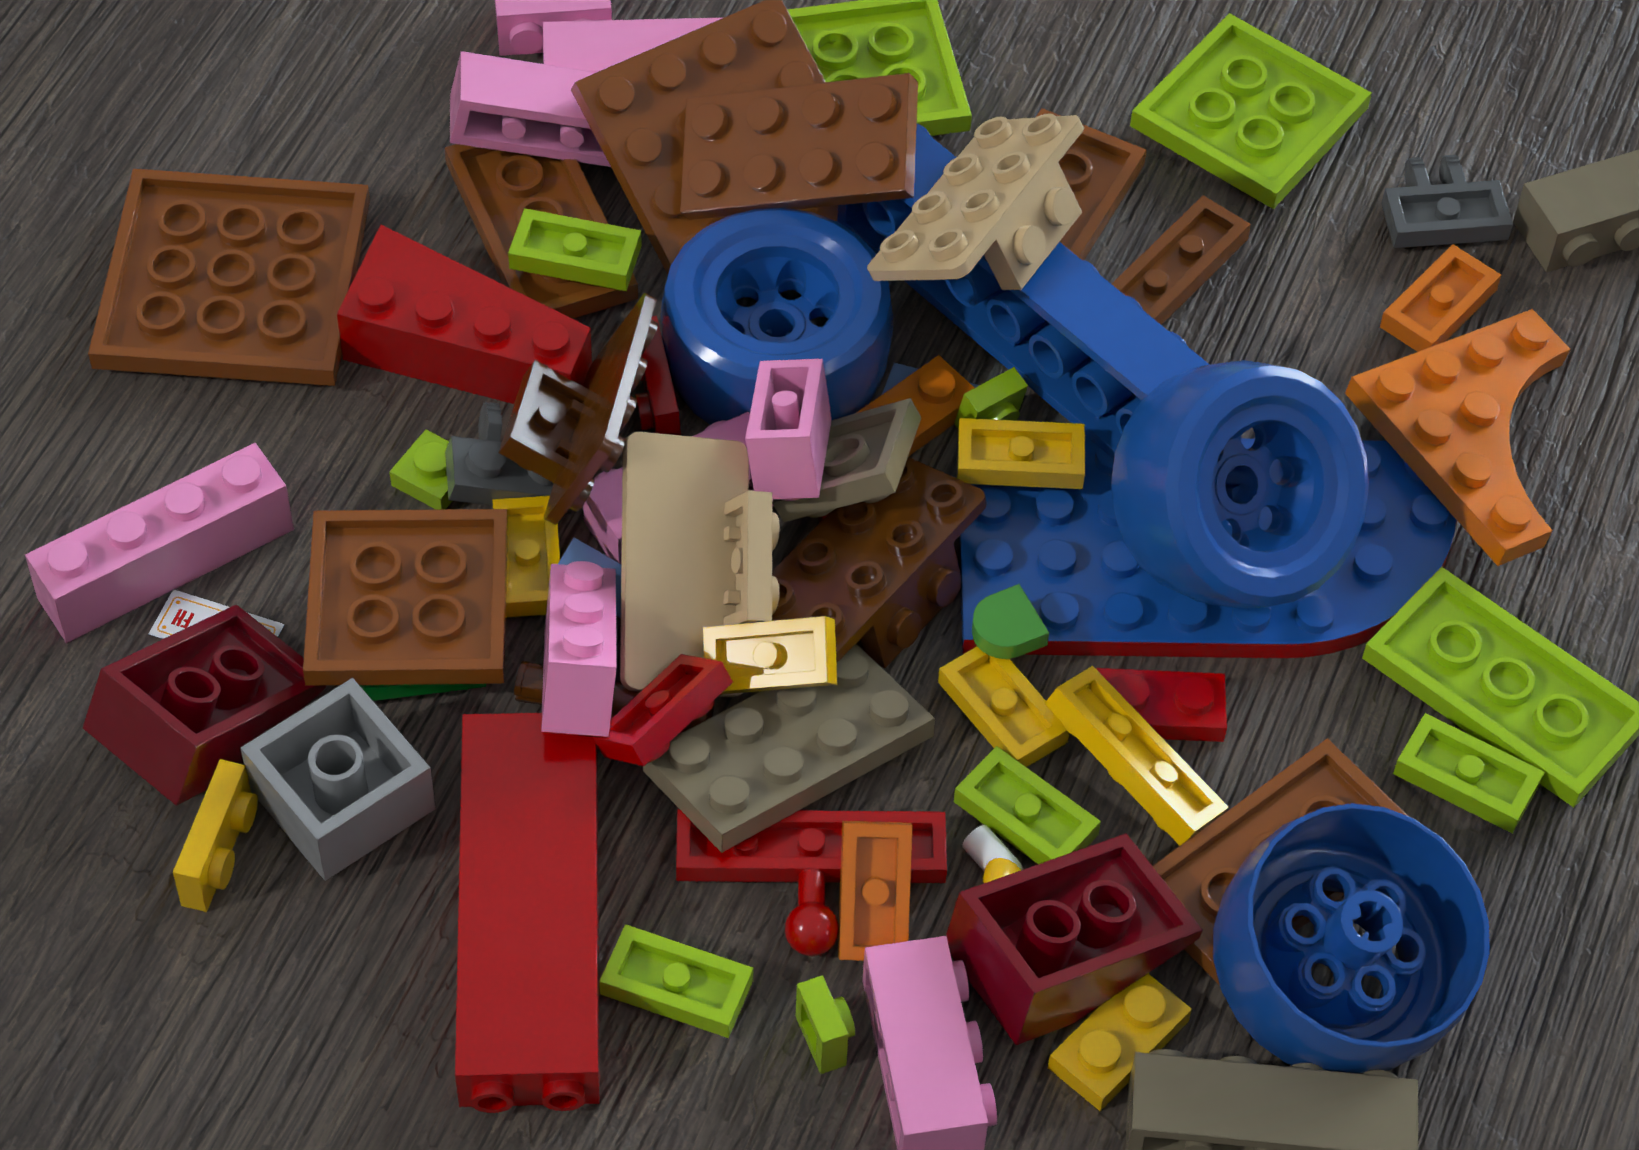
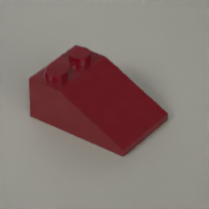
(196, 700)
(1066, 935)

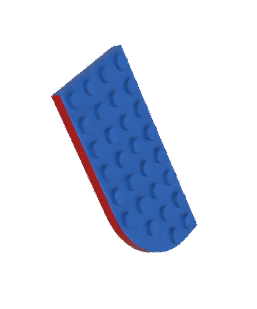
(1102, 603)

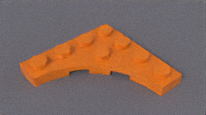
(1451, 424)

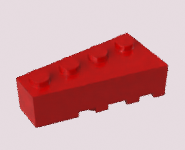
(451, 324)

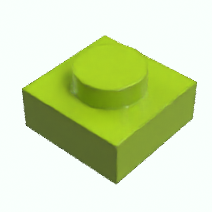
(994, 399)
(423, 471)
(824, 1023)

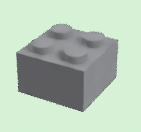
(339, 778)

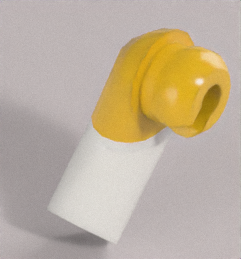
(990, 854)

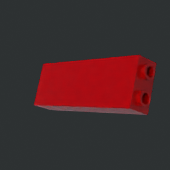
(527, 917)

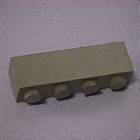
(1581, 212)
(1255, 1106)

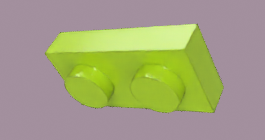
(575, 249)
(1468, 773)
(1025, 808)
(676, 981)

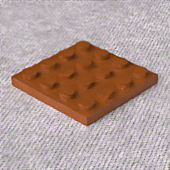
(641, 107)
(230, 277)

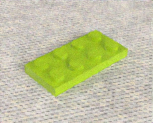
(1506, 684)

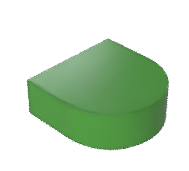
(1008, 625)

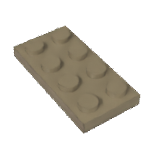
(788, 749)

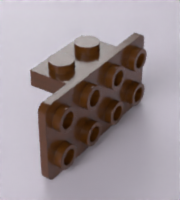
(573, 428)
(882, 563)

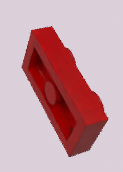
(658, 404)
(1175, 702)
(663, 709)

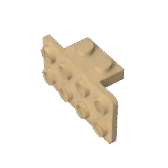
(993, 201)
(690, 549)

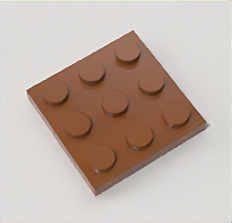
(407, 597)

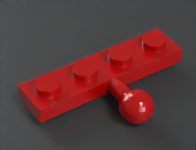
(808, 852)

